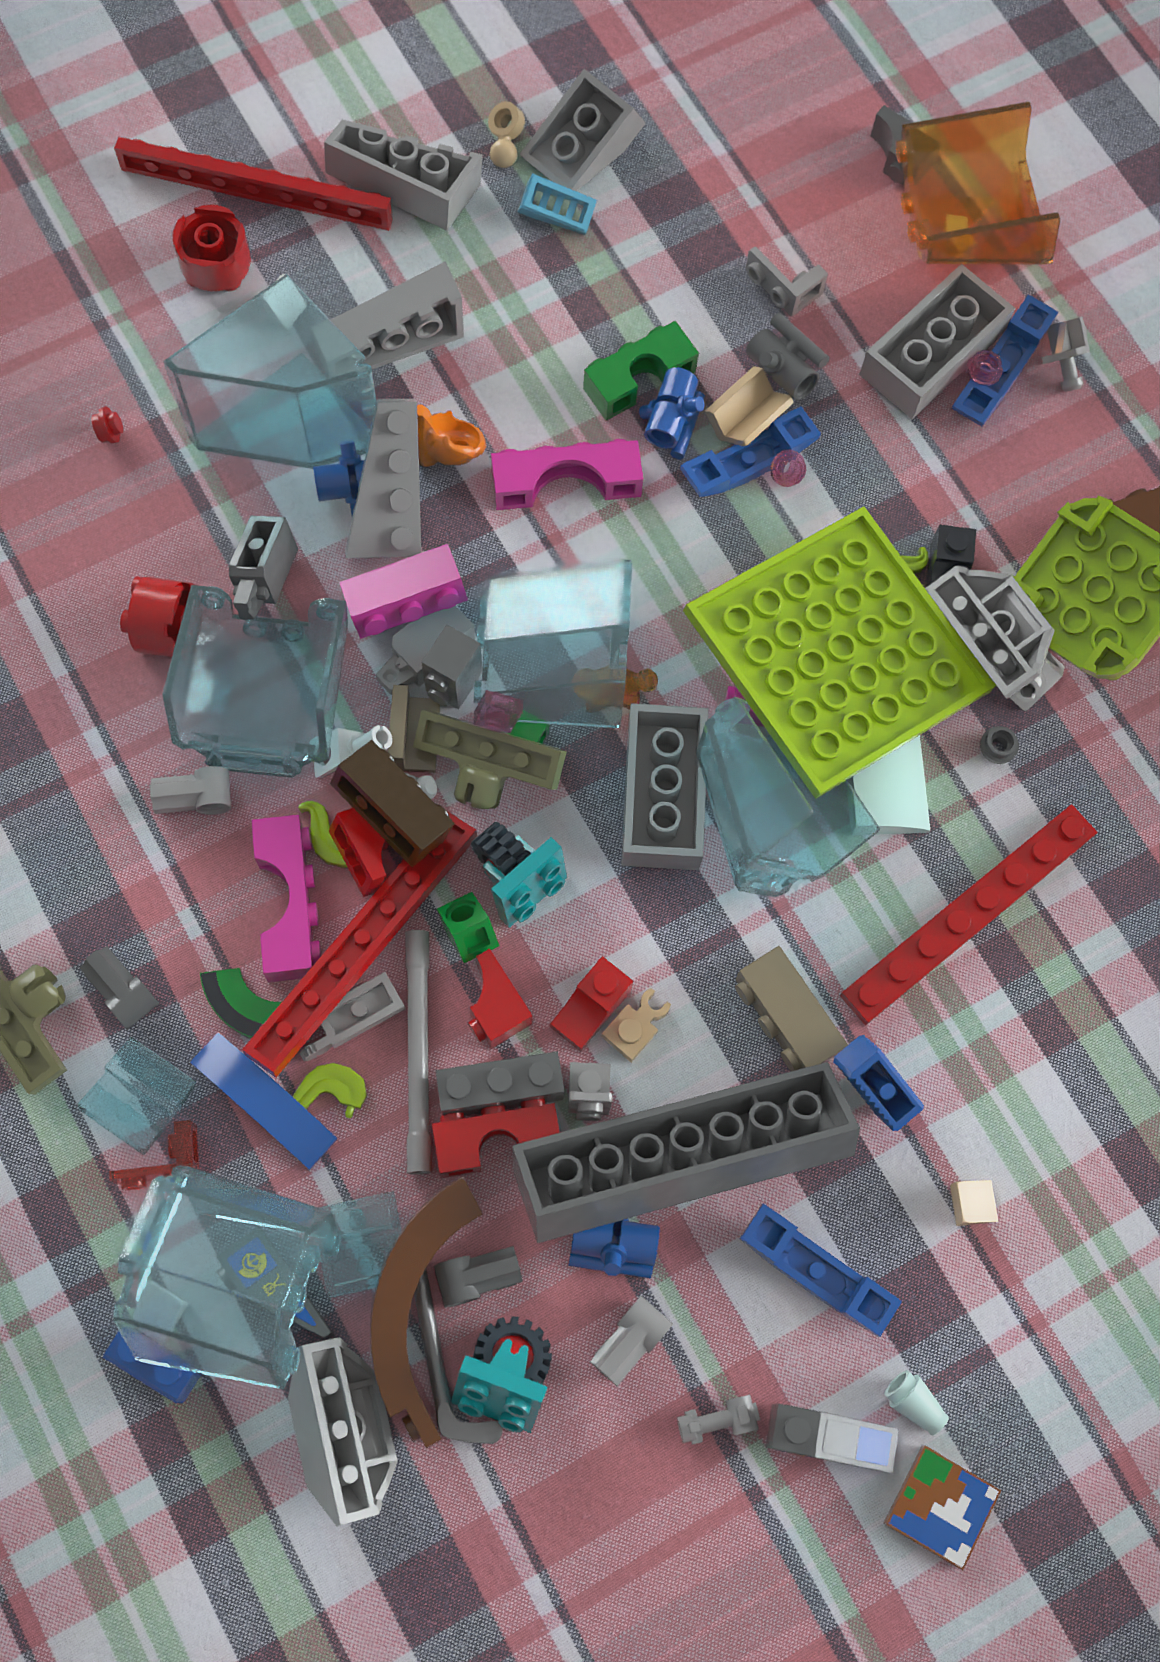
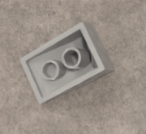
(582, 133)

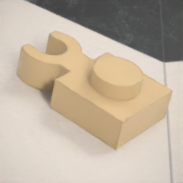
(633, 1029)

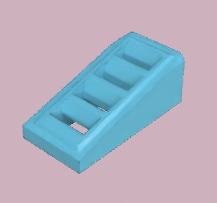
(553, 217)

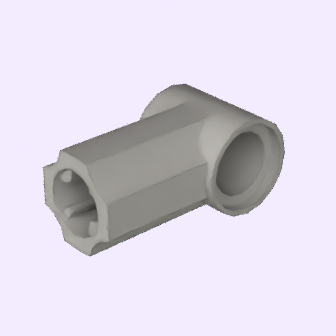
(203, 791)
(637, 1333)

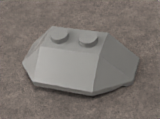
(995, 624)
(341, 1431)

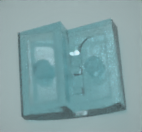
(137, 1095)
(367, 1234)

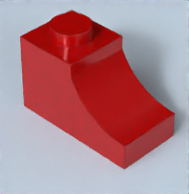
(360, 849)
(592, 1003)
(500, 1008)

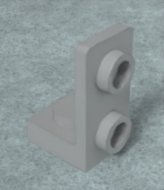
(785, 294)
(589, 1090)

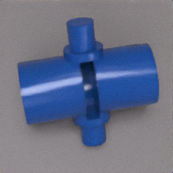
(673, 412)
(340, 479)
(617, 1248)

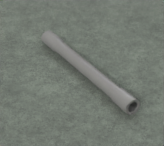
(418, 1076)

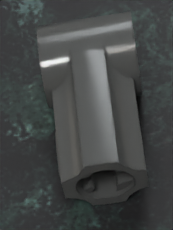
(123, 993)
(467, 1277)

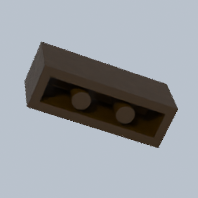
(392, 802)

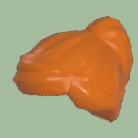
(447, 439)

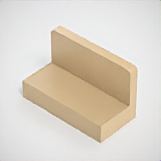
(747, 408)

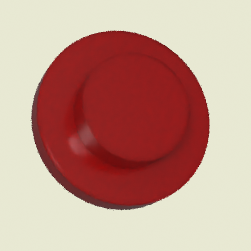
(107, 425)

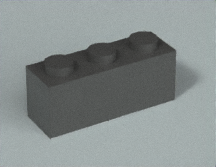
(500, 1083)

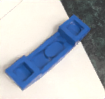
(1015, 349)
(741, 464)
(264, 1100)
(819, 1271)

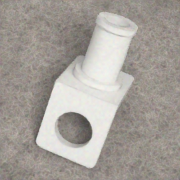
(1050, 673)
(347, 742)

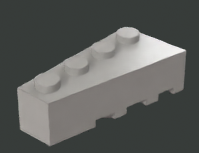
(415, 176)
(406, 318)
(389, 490)

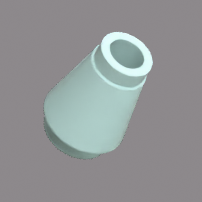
(915, 1401)

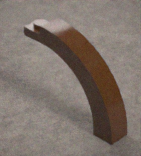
(402, 1269)

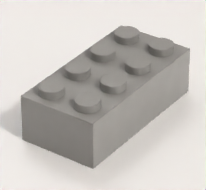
(936, 341)
(664, 788)

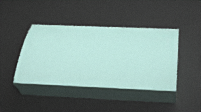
(896, 791)

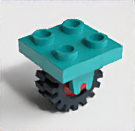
(519, 871)
(505, 1375)

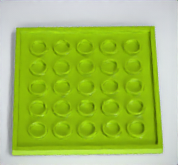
(839, 650)

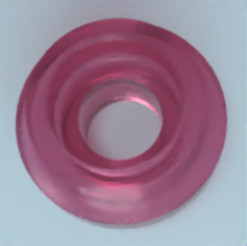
(984, 367)
(795, 472)

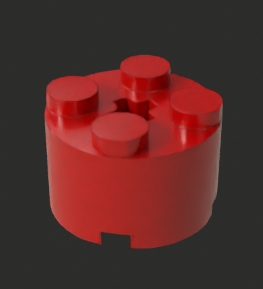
(212, 248)
(155, 614)

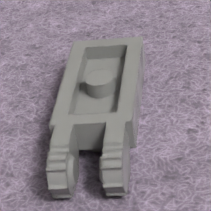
(356, 1014)

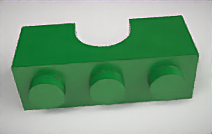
(610, 379)

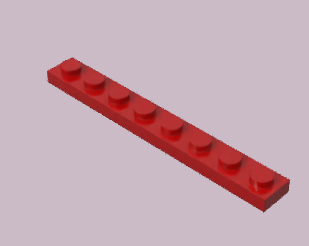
(254, 183)
(967, 914)
(353, 952)

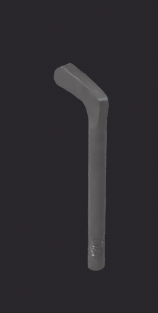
(447, 1423)

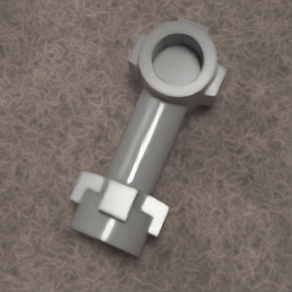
(740, 1415)

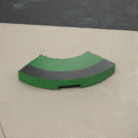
(235, 1001)

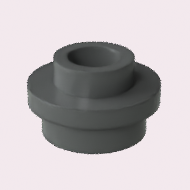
(1006, 738)

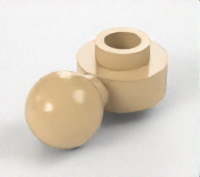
(503, 151)

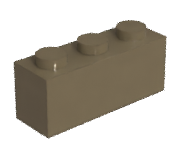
(789, 1011)

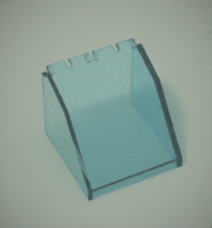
(274, 383)

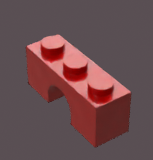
(461, 1138)

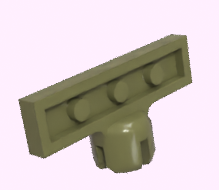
(487, 758)
(22, 1043)

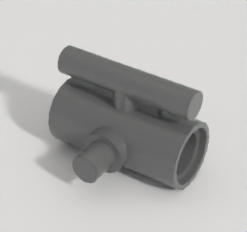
(787, 356)

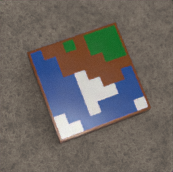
(942, 1507)

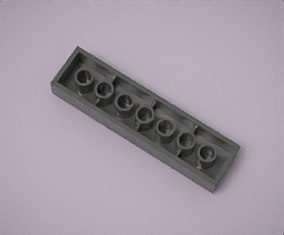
(683, 1151)

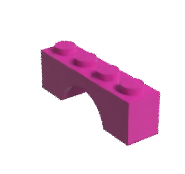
(607, 466)
(289, 945)

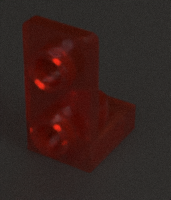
(181, 1145)

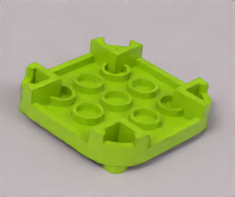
(1097, 587)

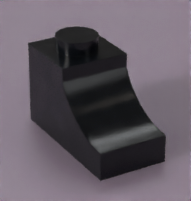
(950, 548)

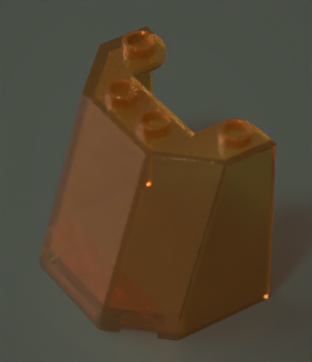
(974, 190)

